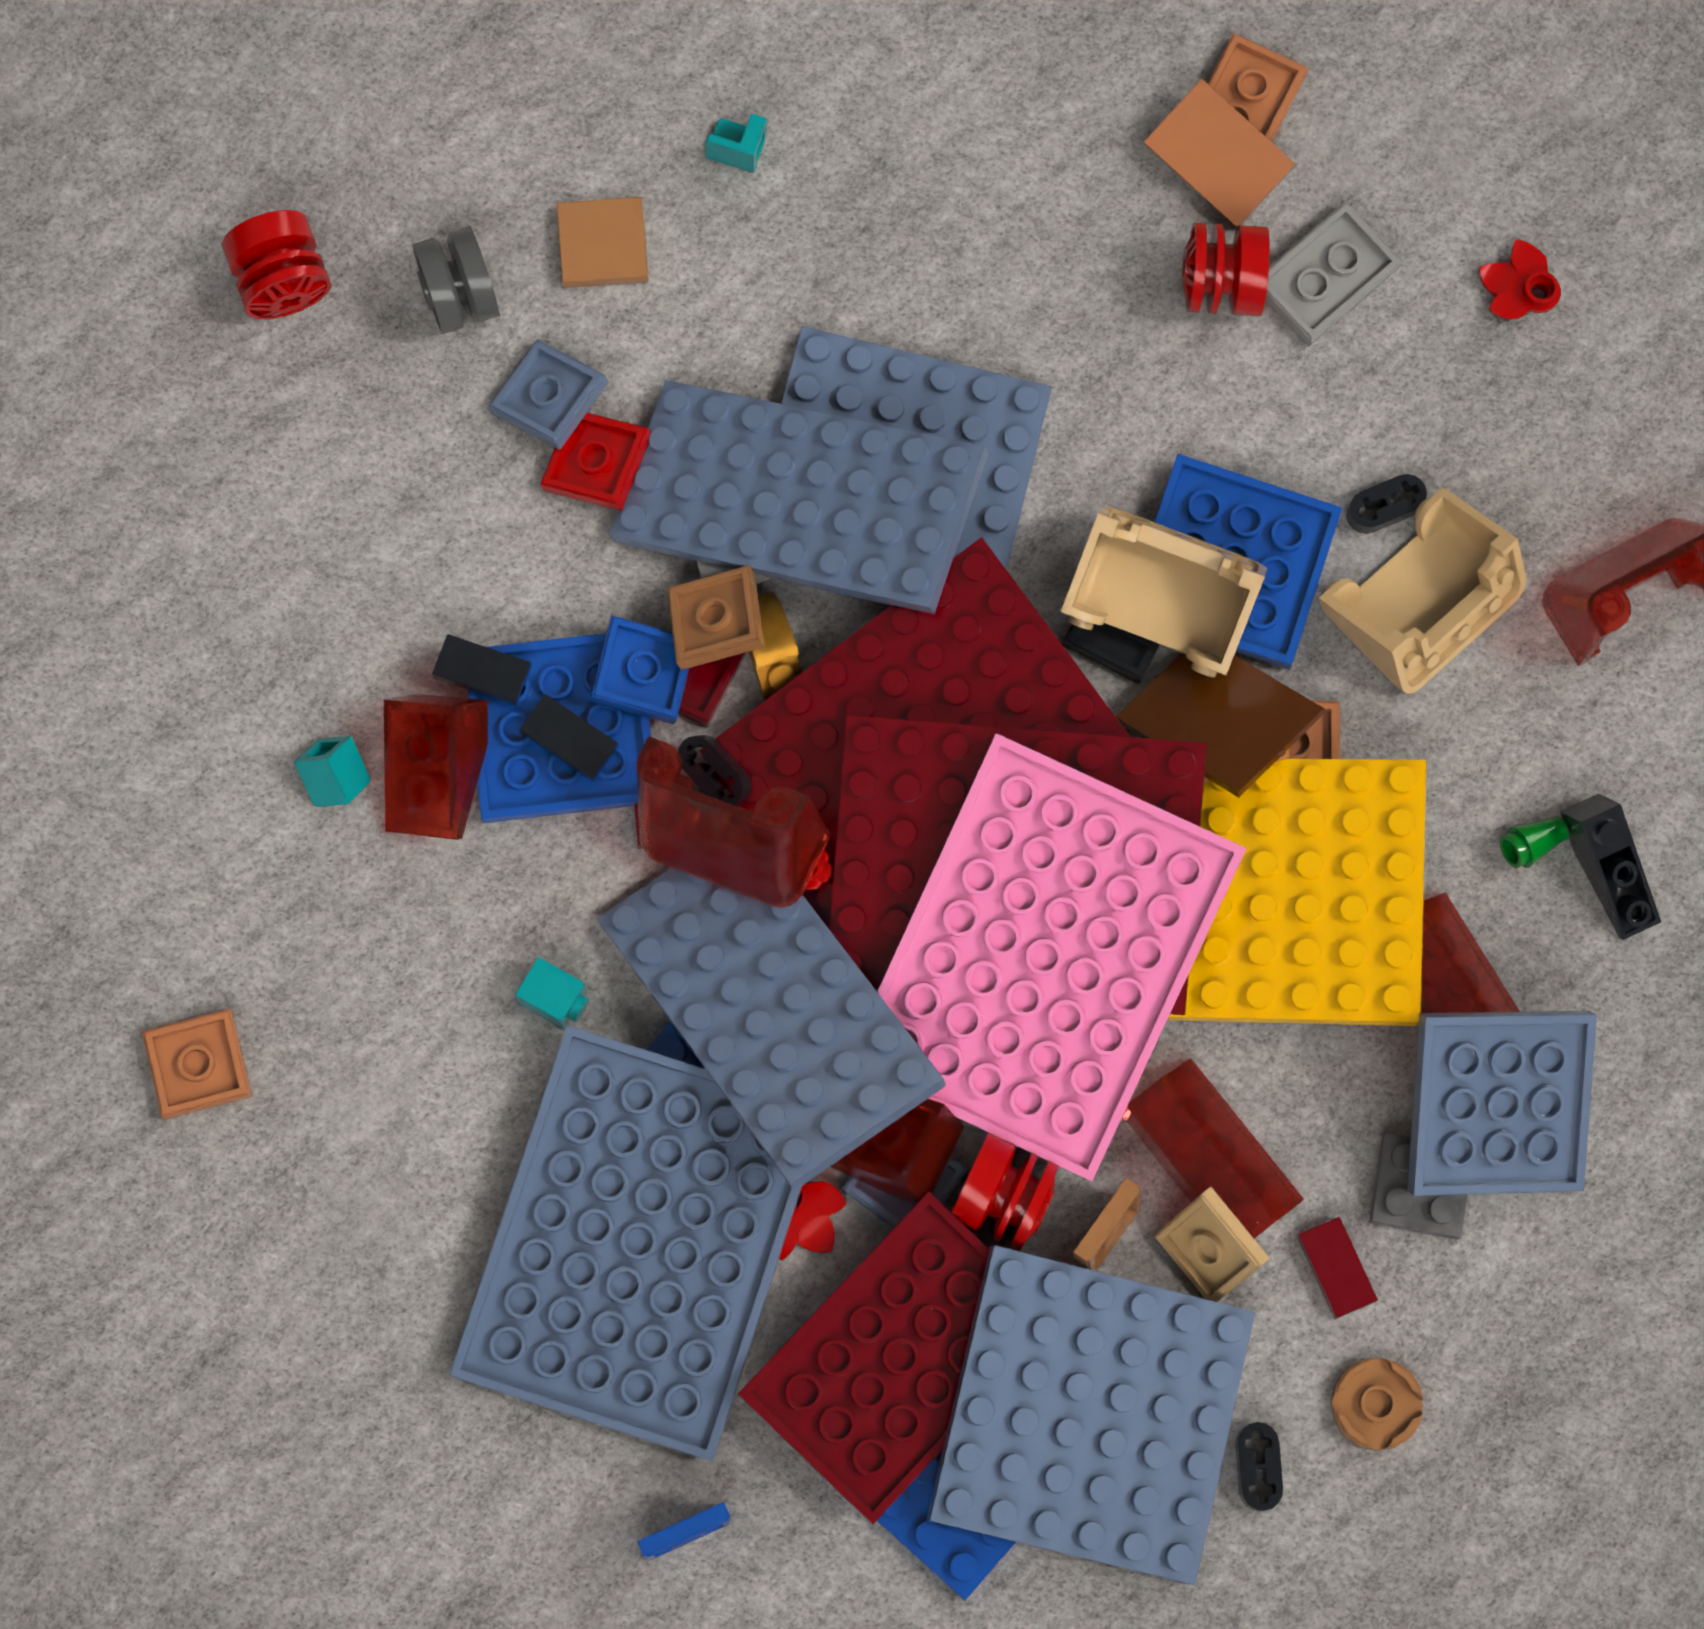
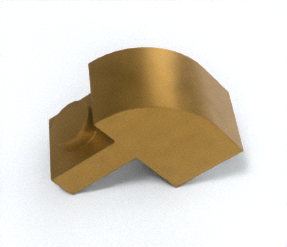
(778, 660)

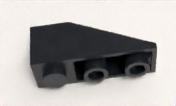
(1611, 863)

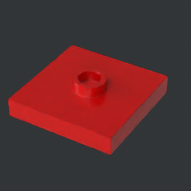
(597, 462)

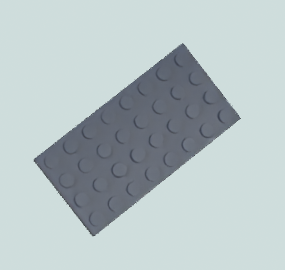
(801, 495)
(773, 1017)

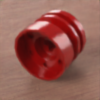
(276, 264)
(1227, 269)
(1005, 1192)

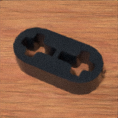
(1382, 495)
(721, 763)
(1270, 1466)

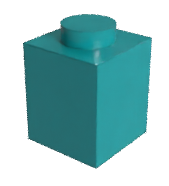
(552, 994)

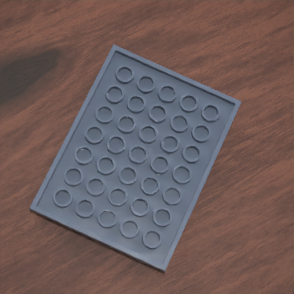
(630, 1250)

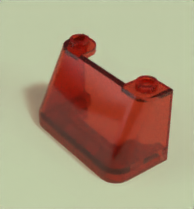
(1592, 597)
(752, 853)

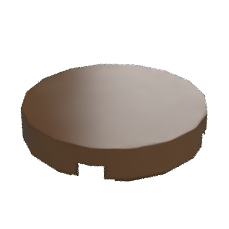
(1377, 1404)

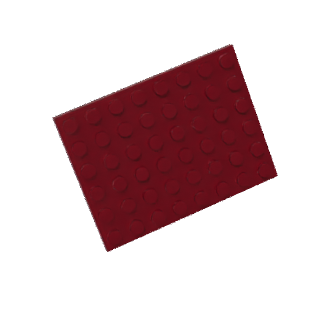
(970, 663)
(908, 786)

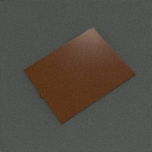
(1240, 716)

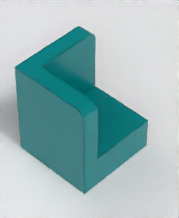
(737, 143)
(332, 771)

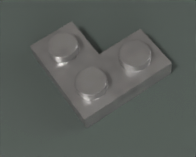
(1399, 1208)

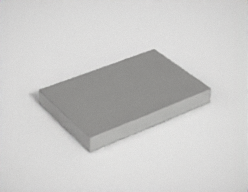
(1329, 273)

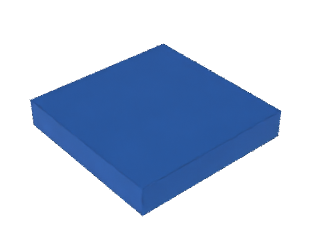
(639, 671)
(684, 1531)

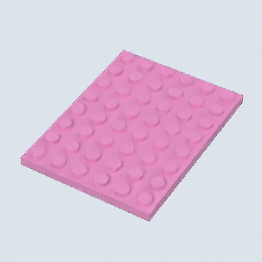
(1053, 951)

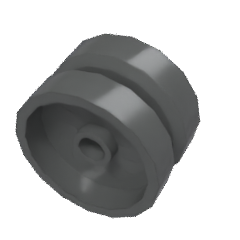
(450, 281)

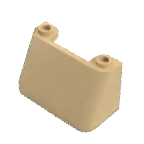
(1164, 588)
(1431, 593)

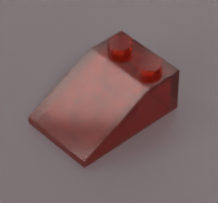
(432, 762)
(906, 1154)

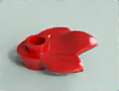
(1515, 280)
(811, 1220)

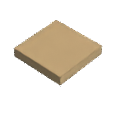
(1211, 1246)

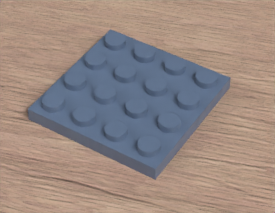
(1501, 1102)

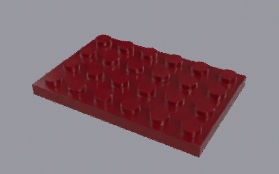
(879, 1361)

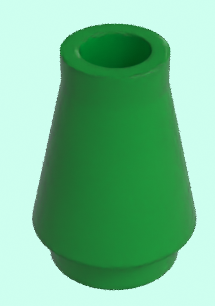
(1530, 842)

